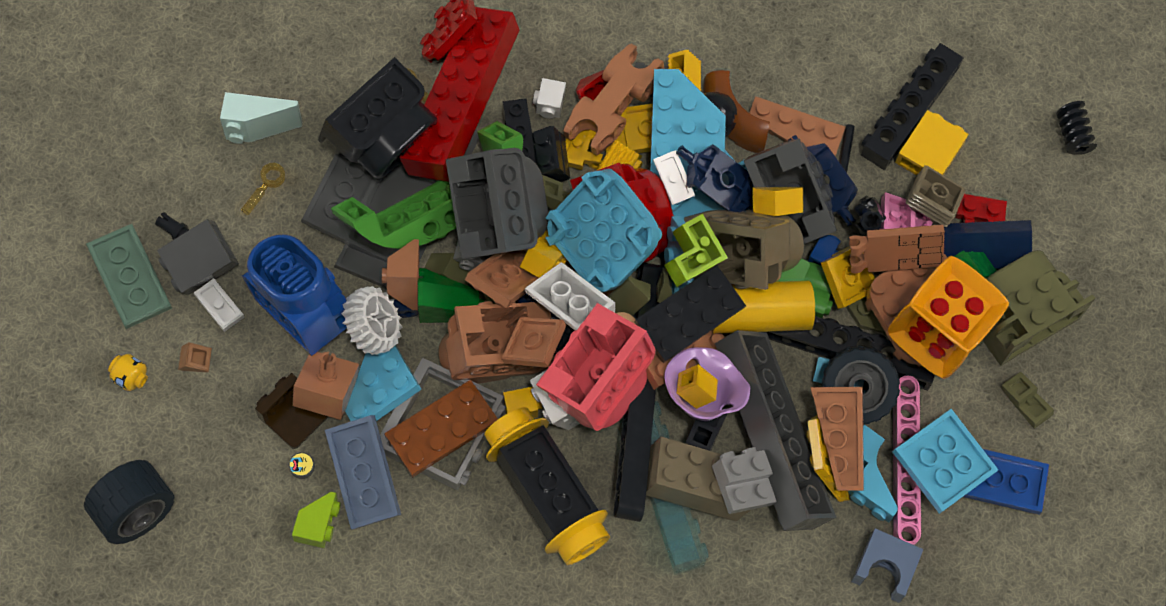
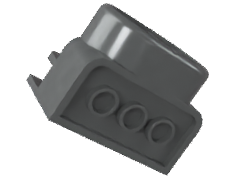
(795, 166)
(497, 201)

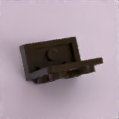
(284, 419)

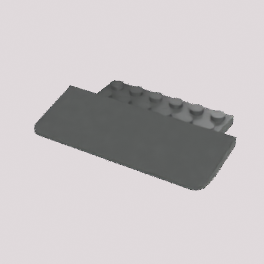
(351, 179)

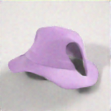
(731, 386)

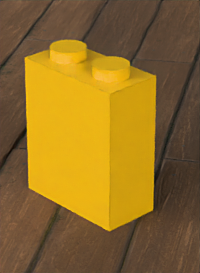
(932, 144)

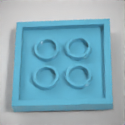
(945, 461)

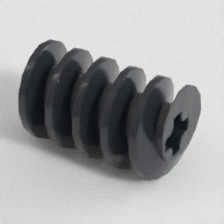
(1075, 128)

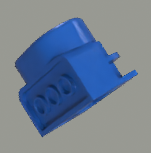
(296, 291)

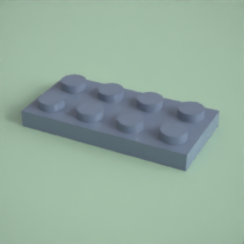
(362, 472)

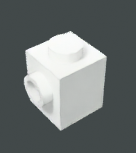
(549, 98)

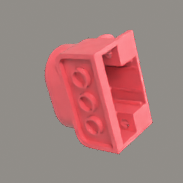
(600, 369)

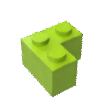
(699, 248)

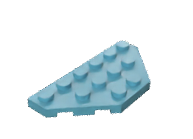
(683, 118)

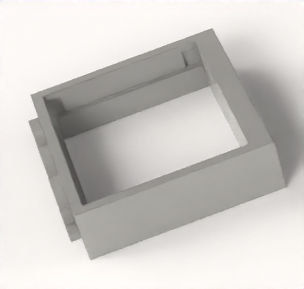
(423, 371)

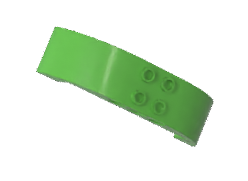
(424, 214)

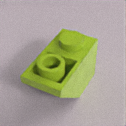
(315, 520)

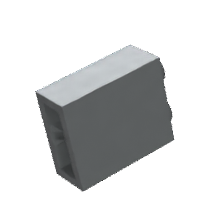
(197, 257)

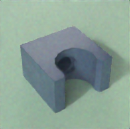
(892, 554)

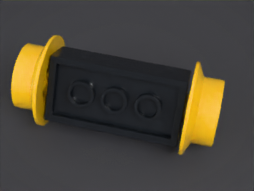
(547, 485)

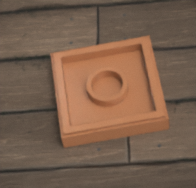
(534, 341)

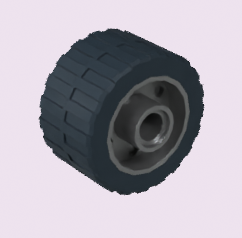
(128, 501)

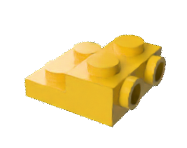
(844, 285)

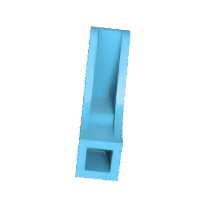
(876, 493)

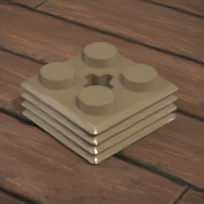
(935, 196)

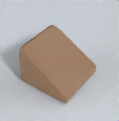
(194, 358)

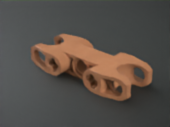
(605, 112)

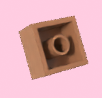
(325, 384)

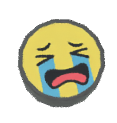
(301, 465)

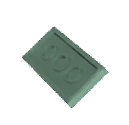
(129, 276)

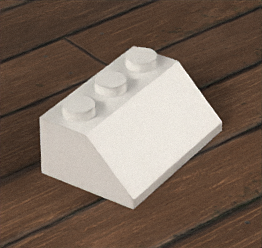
(567, 295)

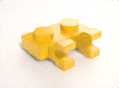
(578, 151)

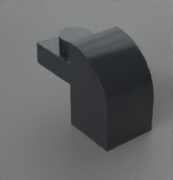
(705, 432)

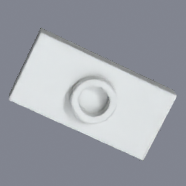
(673, 177)
(219, 305)

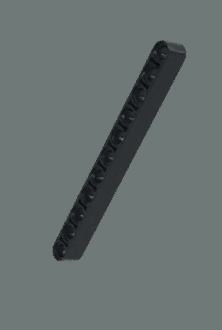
(637, 430)

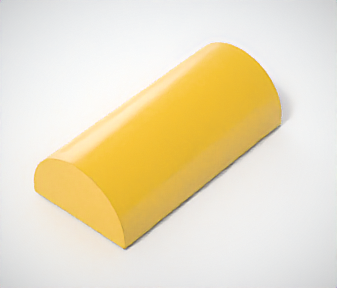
(778, 308)

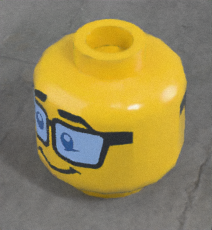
(128, 372)

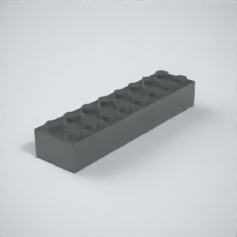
(777, 430)

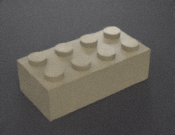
(686, 477)

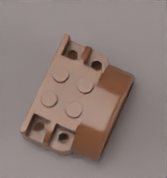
(479, 338)

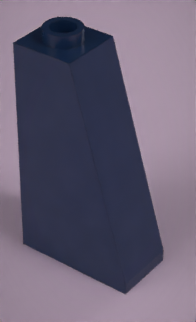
(999, 240)

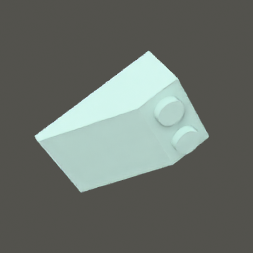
(257, 117)

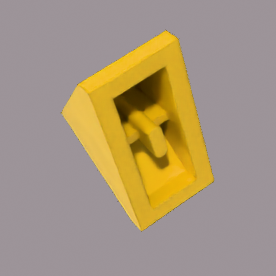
(777, 200)

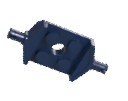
(706, 173)
(840, 183)

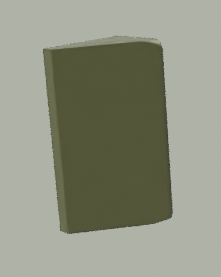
(630, 295)

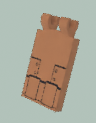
(897, 249)

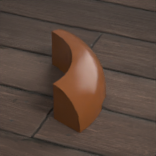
(749, 130)

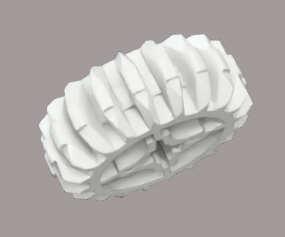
(372, 320)

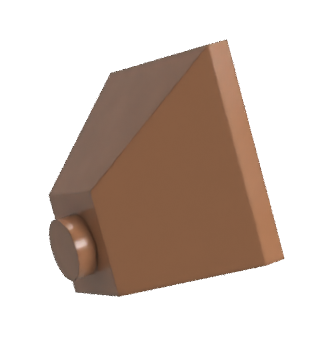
(403, 274)

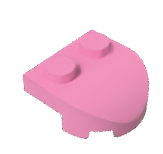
(899, 214)

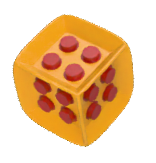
(948, 317)

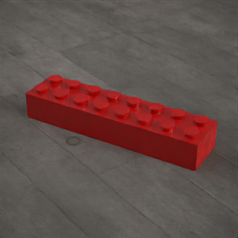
(462, 93)

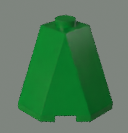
(441, 295)

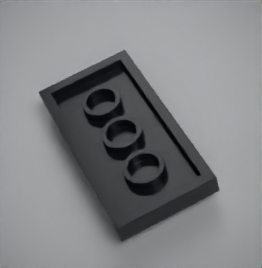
(690, 313)

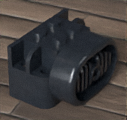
(380, 120)

